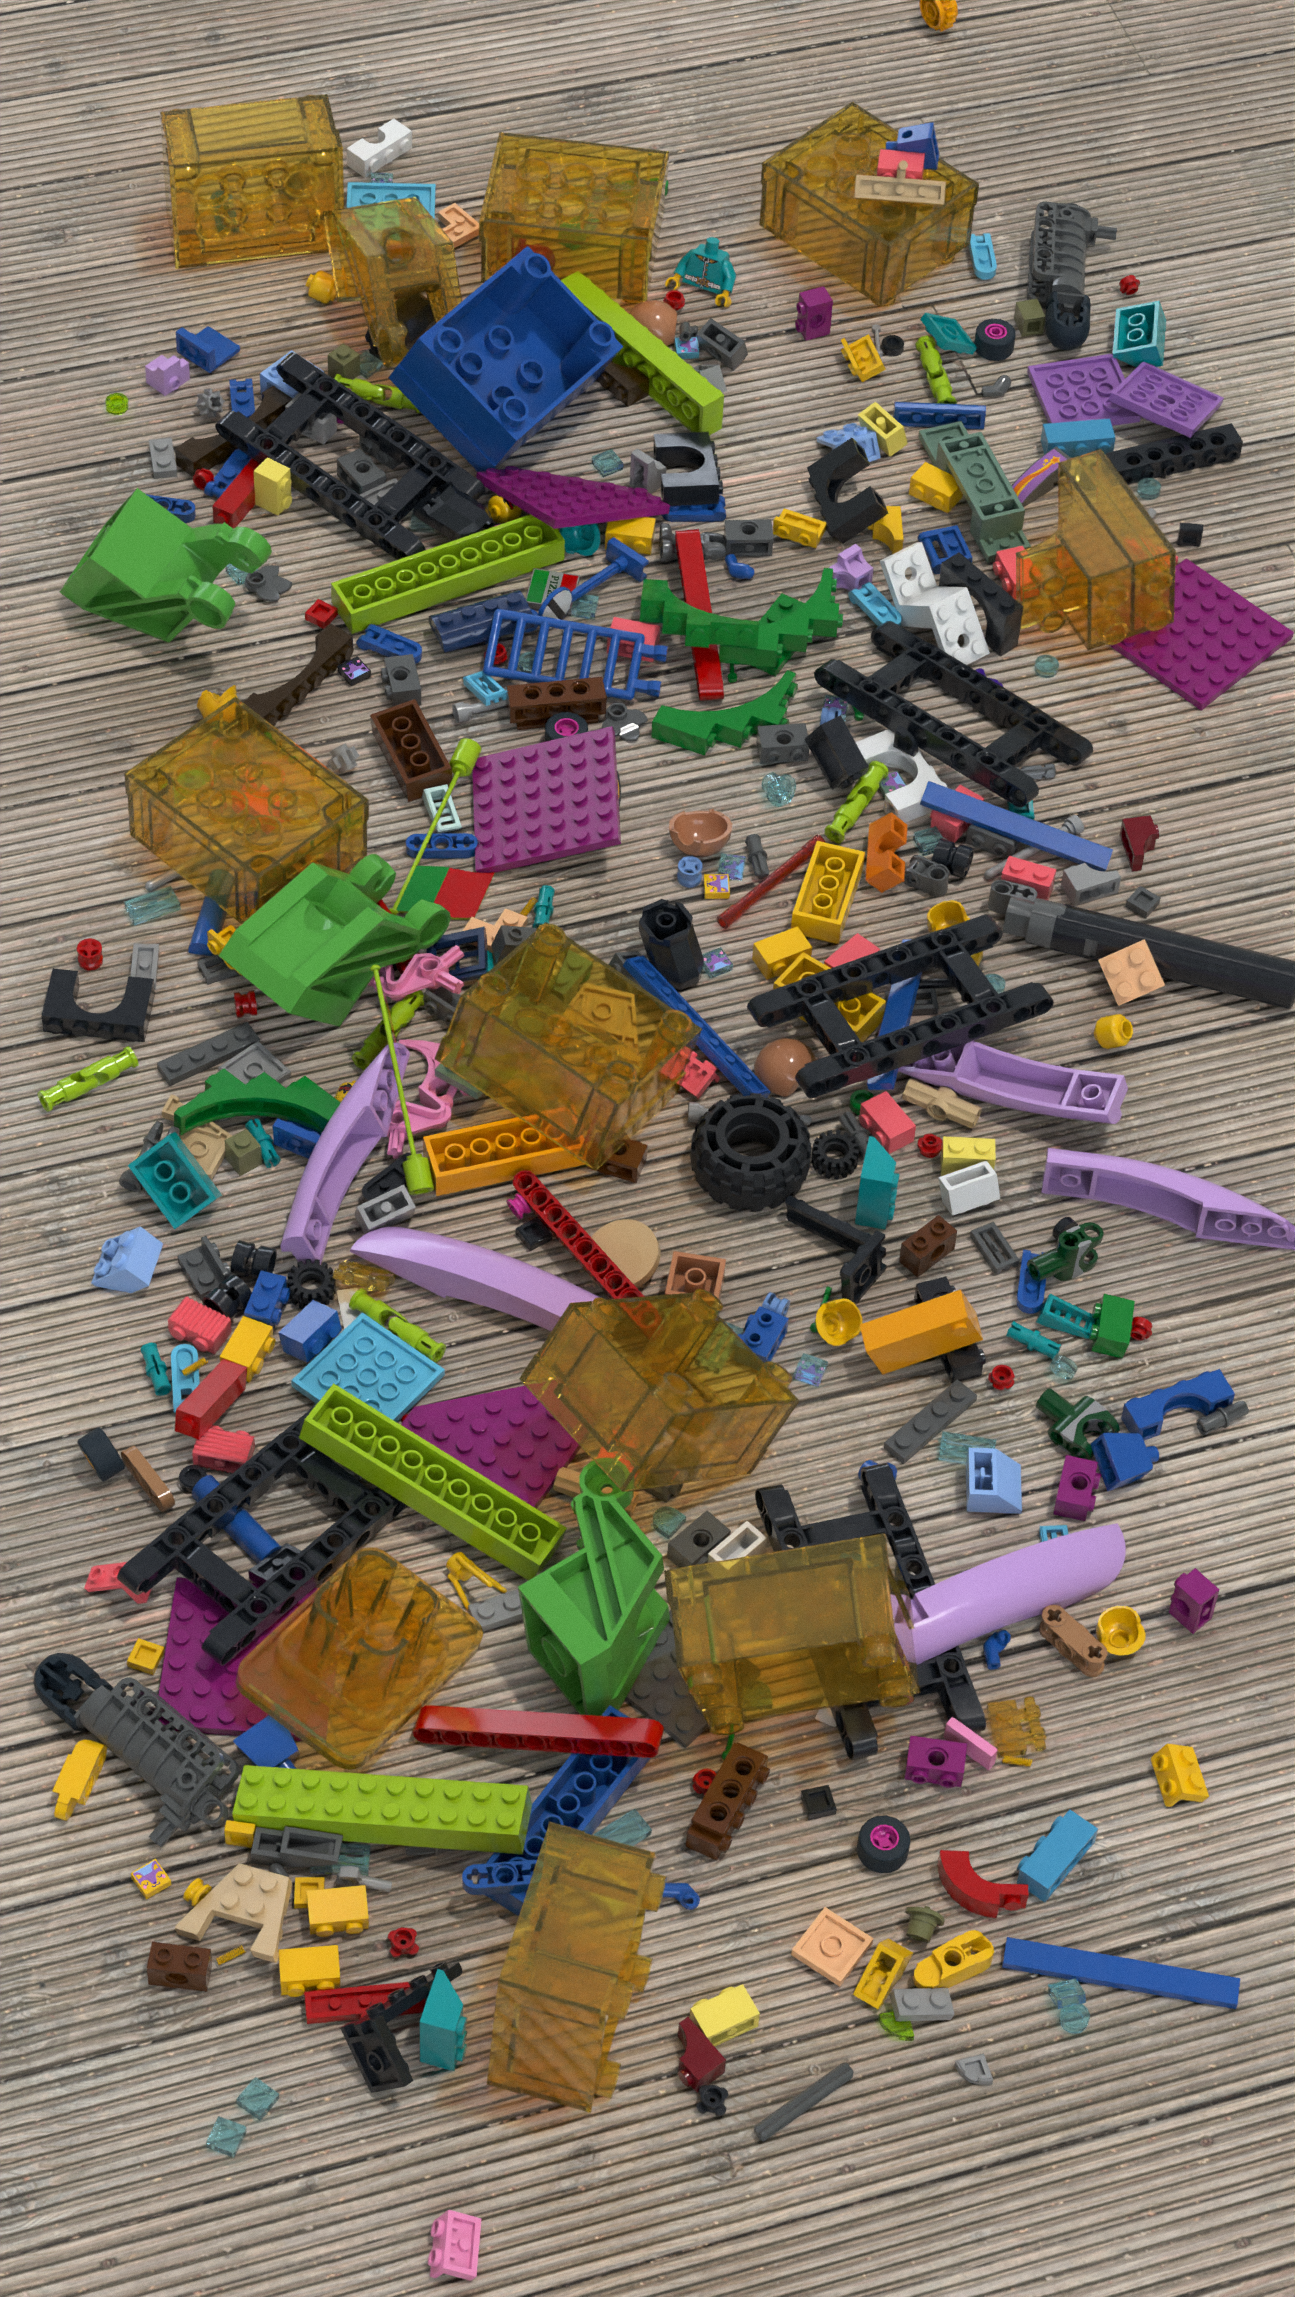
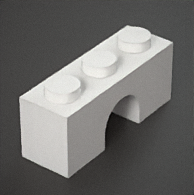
(392, 142)

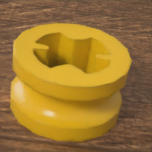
(196, 1891)

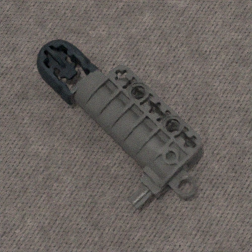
(1059, 261)
(143, 1742)

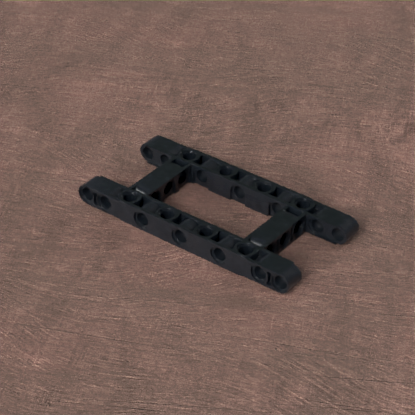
(324, 394)
(987, 766)
(857, 1061)
(885, 1507)
(183, 1547)

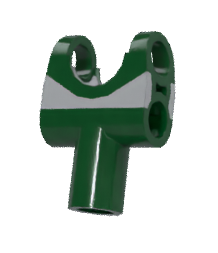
(1068, 1257)
(1075, 1422)

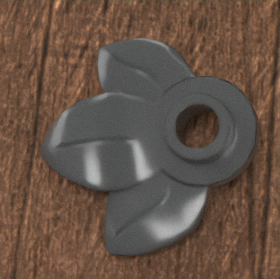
(267, 583)
(624, 721)

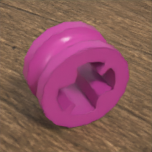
(518, 1206)

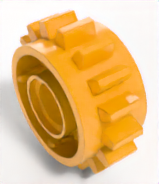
(939, 13)

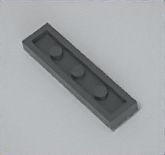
(207, 1054)
(930, 1421)

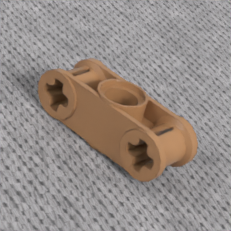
(1073, 1640)

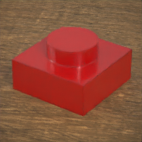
(321, 613)

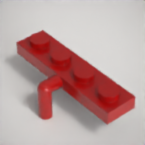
(351, 2002)

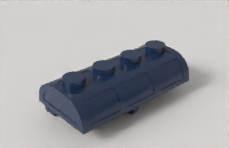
(473, 622)

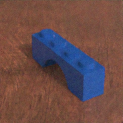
(1201, 1393)

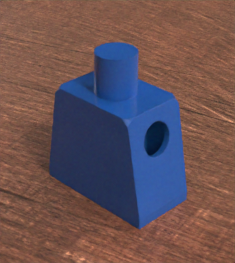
(918, 139)
(1123, 1458)
(268, 1744)

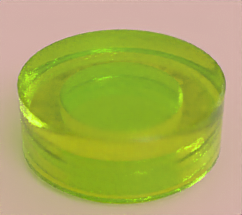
(116, 403)

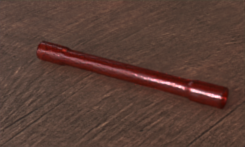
(736, 910)

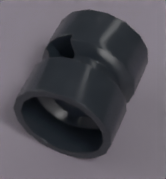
(954, 858)
(263, 1259)
(229, 1297)

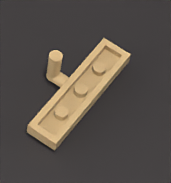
(900, 188)

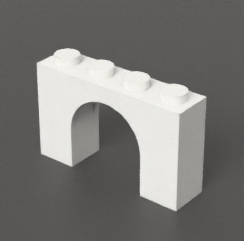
(905, 800)

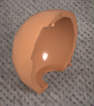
(658, 318)
(700, 832)
(780, 1062)

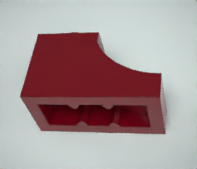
(1138, 837)
(701, 2060)

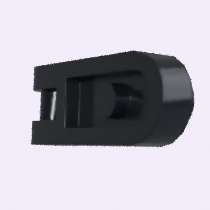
(386, 1180)

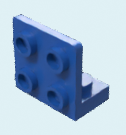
(206, 348)
(295, 1137)

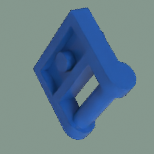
(950, 543)

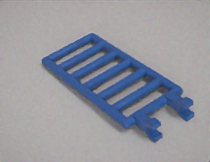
(640, 649)

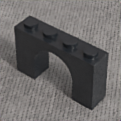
(690, 450)
(827, 479)
(1000, 609)
(125, 1022)

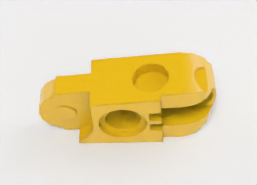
(78, 1776)
(936, 1973)

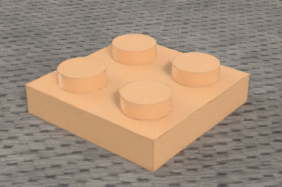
(1131, 972)
(832, 1946)

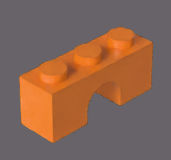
(883, 866)

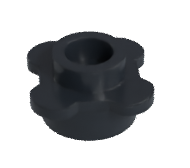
(715, 2092)

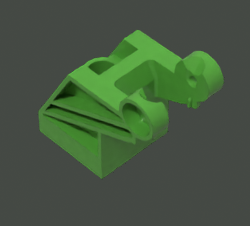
(159, 571)
(324, 934)
(598, 1609)

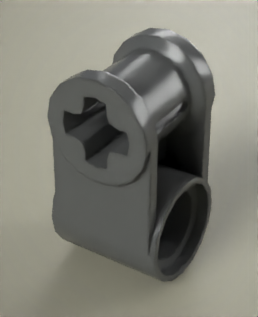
(927, 876)

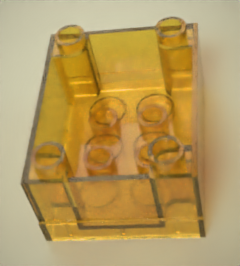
(250, 179)
(578, 207)
(864, 242)
(243, 809)
(569, 1045)
(660, 1389)
(794, 1631)
(572, 1968)

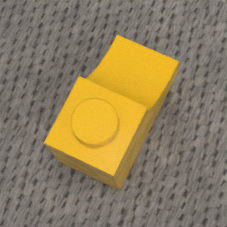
(889, 529)
(882, 1972)

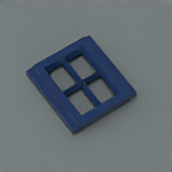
(461, 938)

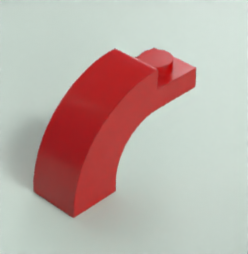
(973, 1891)

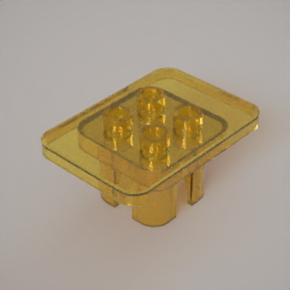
(359, 1658)

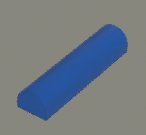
(938, 414)
(210, 917)
(243, 1528)

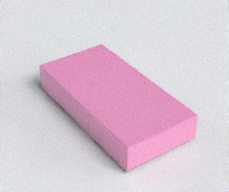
(977, 1747)

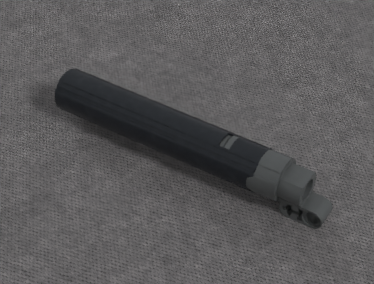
(1176, 954)

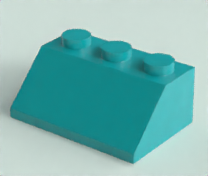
(1140, 334)
(174, 1180)
(877, 1187)
(443, 2026)

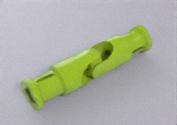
(935, 373)
(377, 393)
(856, 802)
(401, 1015)
(84, 1080)
(398, 1325)

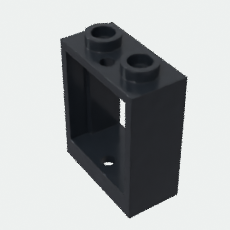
(836, 753)

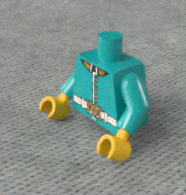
(707, 269)

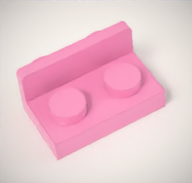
(455, 2245)

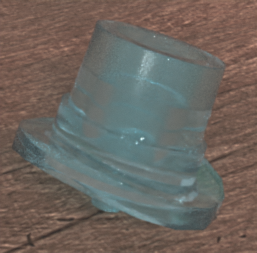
(779, 788)

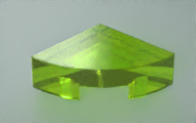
(900, 2029)

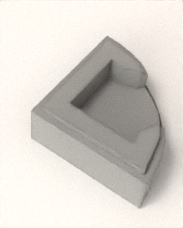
(975, 2070)

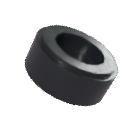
(892, 345)
(1063, 1225)
(190, 1476)

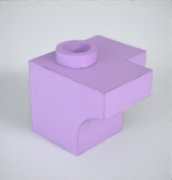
(167, 374)
(852, 569)

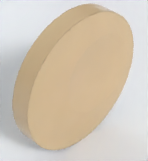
(631, 1248)

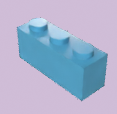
(1078, 437)
(1056, 1854)

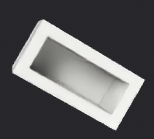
(969, 1188)
(741, 1543)

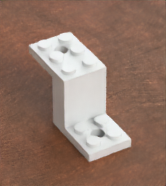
(926, 605)

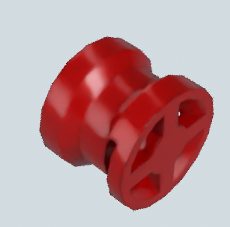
(89, 954)
(245, 1004)

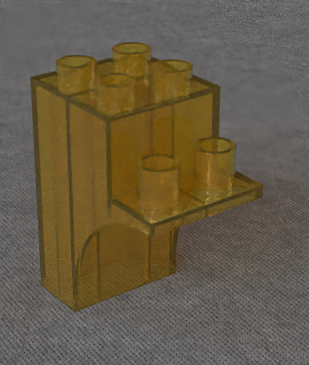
(1103, 566)

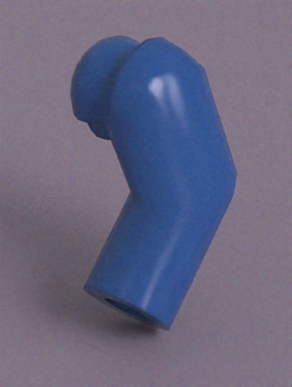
(738, 570)
(994, 1646)
(683, 1893)

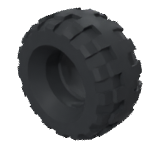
(744, 1179)

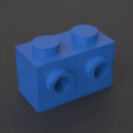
(268, 1299)
(310, 1331)
(765, 1333)

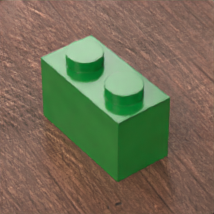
(1112, 1325)

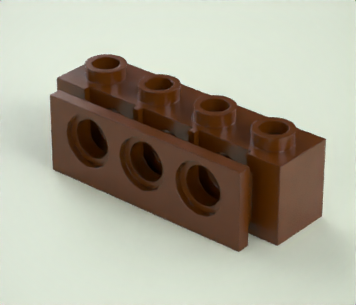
(537, 702)
(726, 1801)

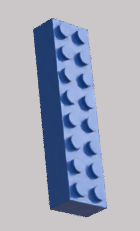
(576, 1798)

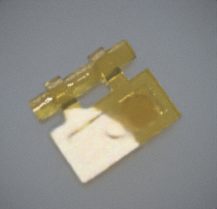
(364, 1275)
(1007, 1728)

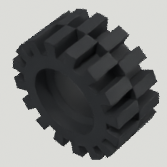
(838, 1143)
(307, 1272)

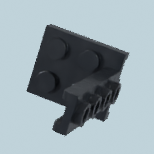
(866, 1264)
(376, 2046)

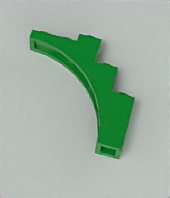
(700, 627)
(792, 633)
(701, 729)
(261, 1096)

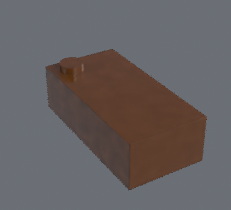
(411, 749)

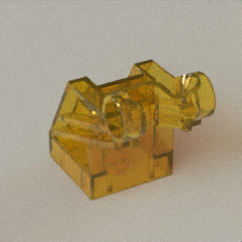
(387, 254)

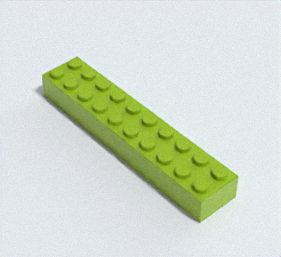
(671, 379)
(446, 572)
(432, 1482)
(387, 1808)

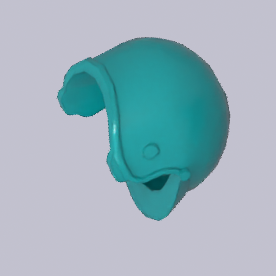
(581, 539)

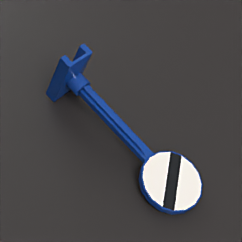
(621, 559)

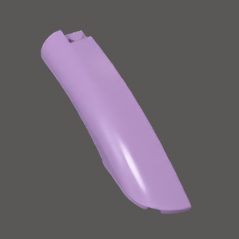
(1023, 1083)
(339, 1154)
(1167, 1194)
(471, 1273)
(1015, 1588)

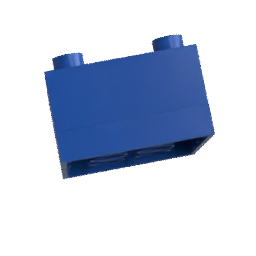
(505, 361)

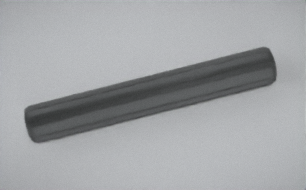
(803, 2101)

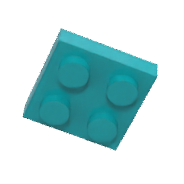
(948, 333)

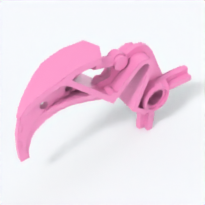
(422, 972)
(437, 1108)

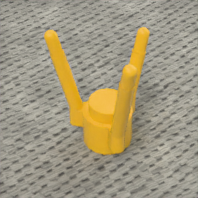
(463, 1568)

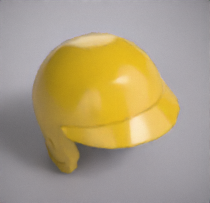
(209, 701)
(946, 915)
(838, 1321)
(1120, 1630)

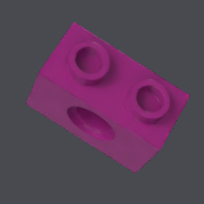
(814, 313)
(1077, 1474)
(1193, 1600)
(927, 1750)

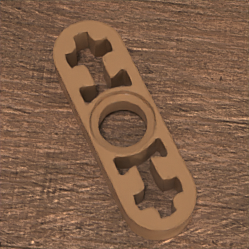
(148, 1478)

